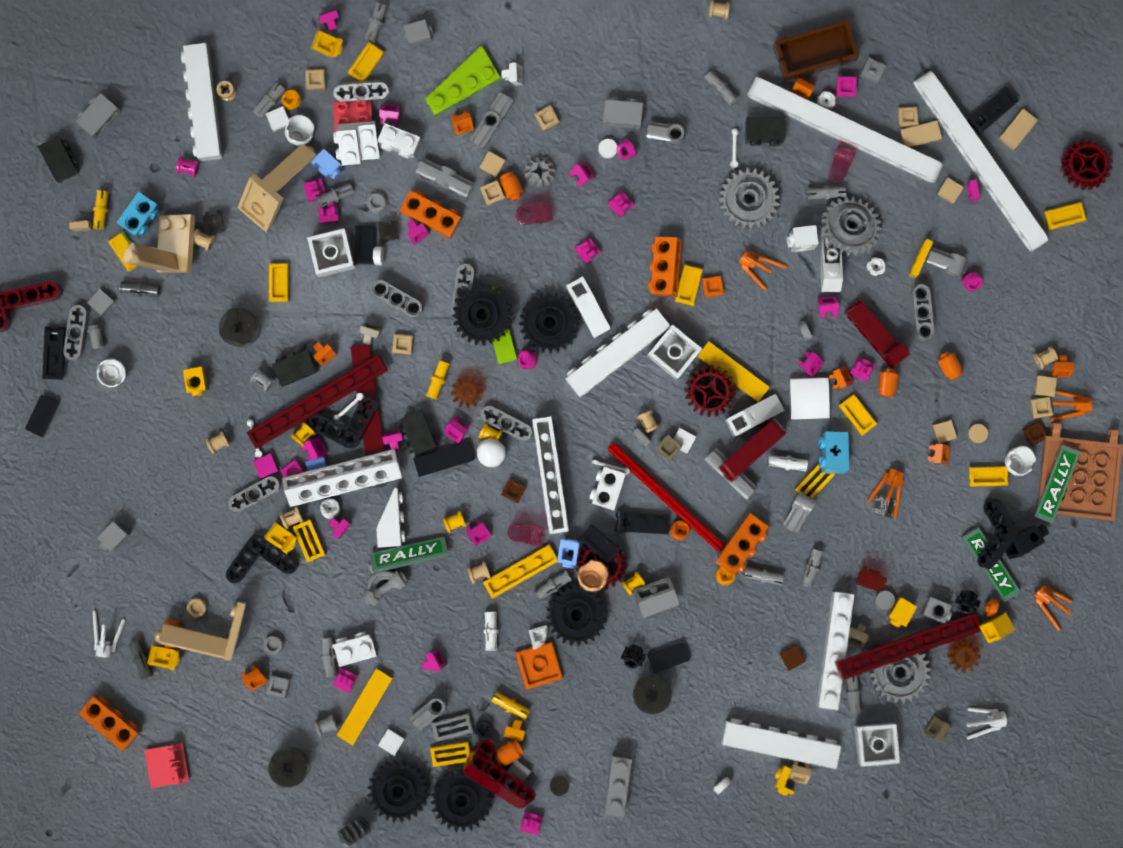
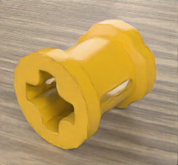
(490, 433)
(303, 434)
(454, 521)
(633, 583)

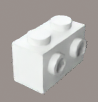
(399, 141)

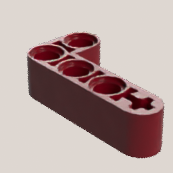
(24, 299)
(876, 334)
(752, 450)
(518, 794)

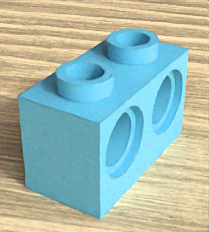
(134, 212)

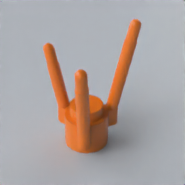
(749, 259)
(1081, 404)
(894, 480)
(1045, 595)

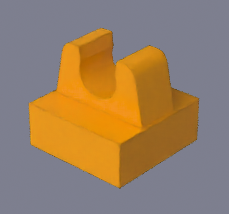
(515, 732)

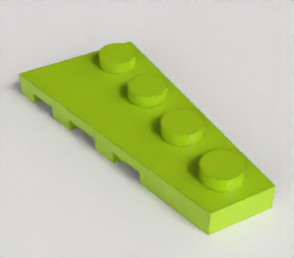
(469, 78)

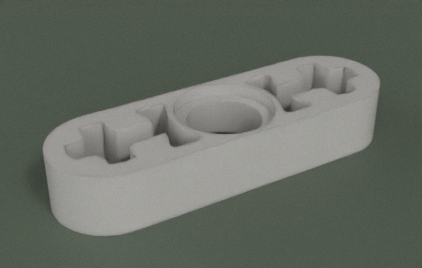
(375, 93)
(459, 276)
(82, 319)
(491, 422)
(244, 506)

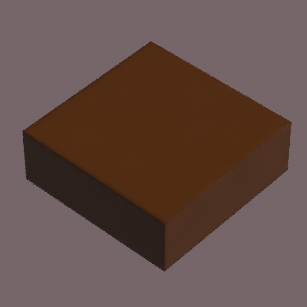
(1035, 433)
(513, 490)
(792, 657)

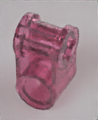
(841, 160)
(538, 213)
(527, 534)

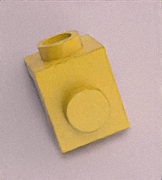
(327, 44)
(281, 538)
(163, 657)
(781, 778)

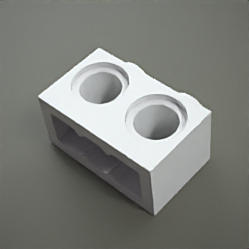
(803, 238)
(613, 489)

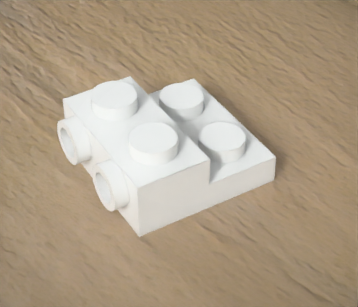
(356, 142)

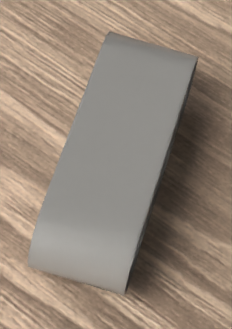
(390, 292)
(926, 304)

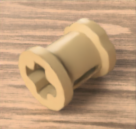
(719, 9)
(226, 96)
(203, 239)
(1045, 357)
(648, 421)
(217, 442)
(291, 517)
(478, 572)

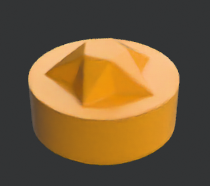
(291, 99)
(724, 577)

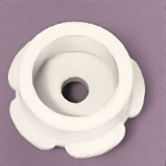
(829, 96)
(871, 266)

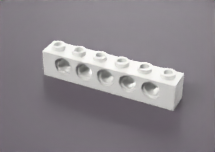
(342, 478)

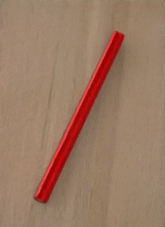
(666, 497)

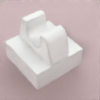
(513, 74)

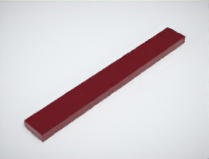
(317, 401)
(908, 646)

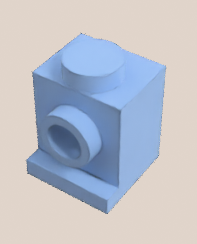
(327, 164)
(563, 555)

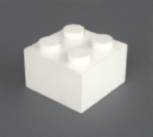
(331, 252)
(674, 352)
(877, 744)

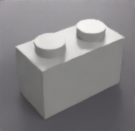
(622, 113)
(97, 116)
(656, 597)

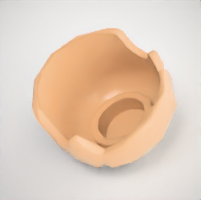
(593, 576)

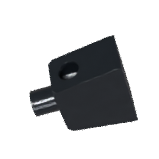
(1027, 541)

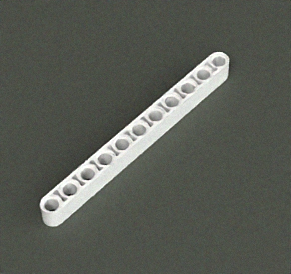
(845, 130)
(980, 161)

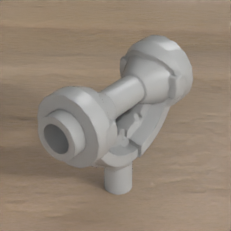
(373, 594)

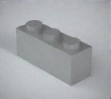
(617, 786)

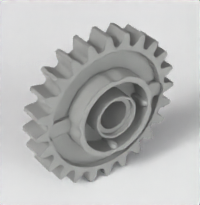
(753, 185)
(836, 228)
(905, 686)

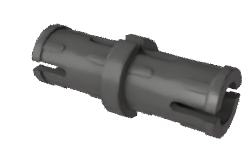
(139, 289)
(140, 659)

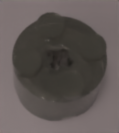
(240, 338)
(663, 694)
(288, 778)

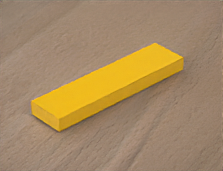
(741, 377)
(520, 571)
(364, 706)

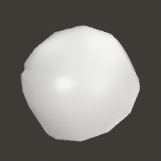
(299, 130)
(111, 372)
(491, 453)
(1020, 460)

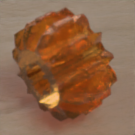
(468, 398)
(967, 650)

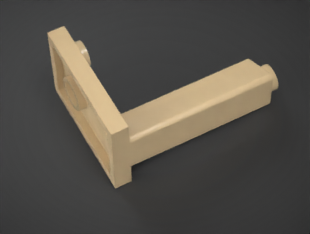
(260, 196)
(173, 250)
(203, 642)

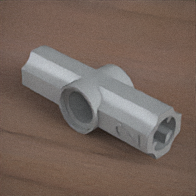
(498, 111)
(445, 177)
(740, 484)

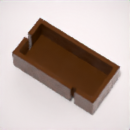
(815, 51)

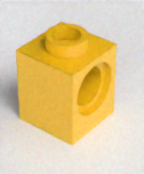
(189, 375)
(901, 612)
(997, 627)

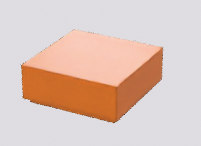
(712, 286)

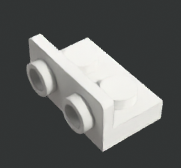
(355, 649)

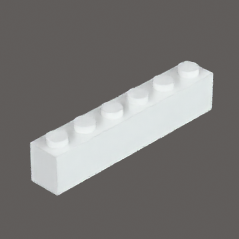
(202, 102)
(617, 353)
(550, 475)
(834, 650)
(780, 744)

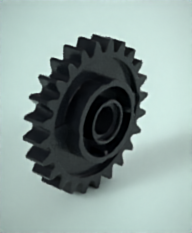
(470, 307)
(552, 337)
(576, 600)
(387, 801)
(456, 814)

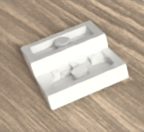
(809, 398)

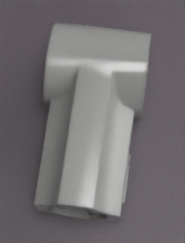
(663, 132)
(950, 263)
(801, 508)
(427, 713)

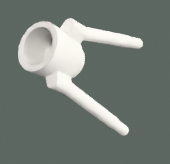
(102, 646)
(996, 719)

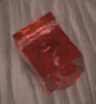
(871, 579)

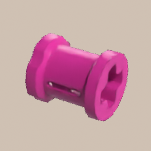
(193, 164)

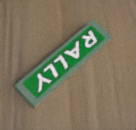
(1056, 484)
(408, 554)
(998, 574)

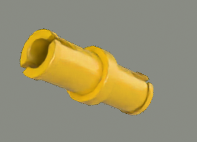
(100, 210)
(437, 379)
(510, 705)

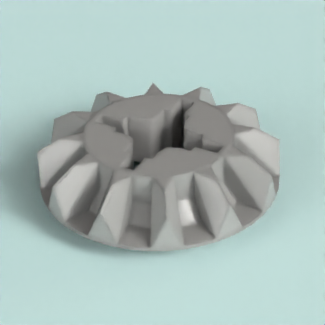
(534, 178)

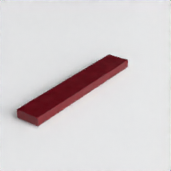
(373, 436)

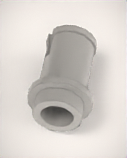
(96, 337)

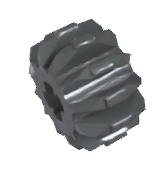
(354, 831)

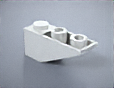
(830, 267)
(588, 307)
(754, 415)
(389, 526)

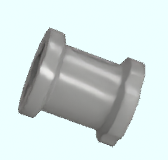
(262, 379)
(326, 725)

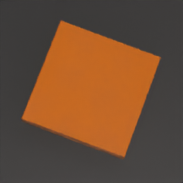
(539, 665)

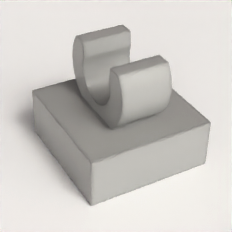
(873, 70)

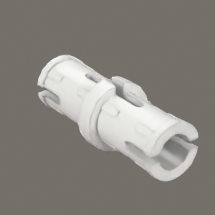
(788, 462)
(491, 631)

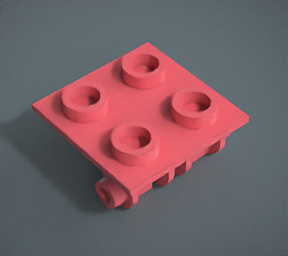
(351, 112)
(166, 765)

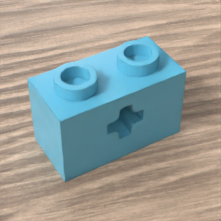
(840, 444)

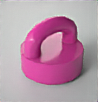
(629, 148)
(972, 281)
(527, 359)

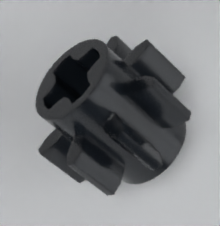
(968, 601)
(633, 656)

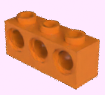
(434, 223)
(671, 274)
(733, 549)
(99, 722)

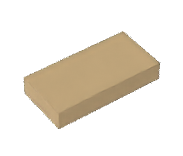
(1018, 129)
(921, 134)

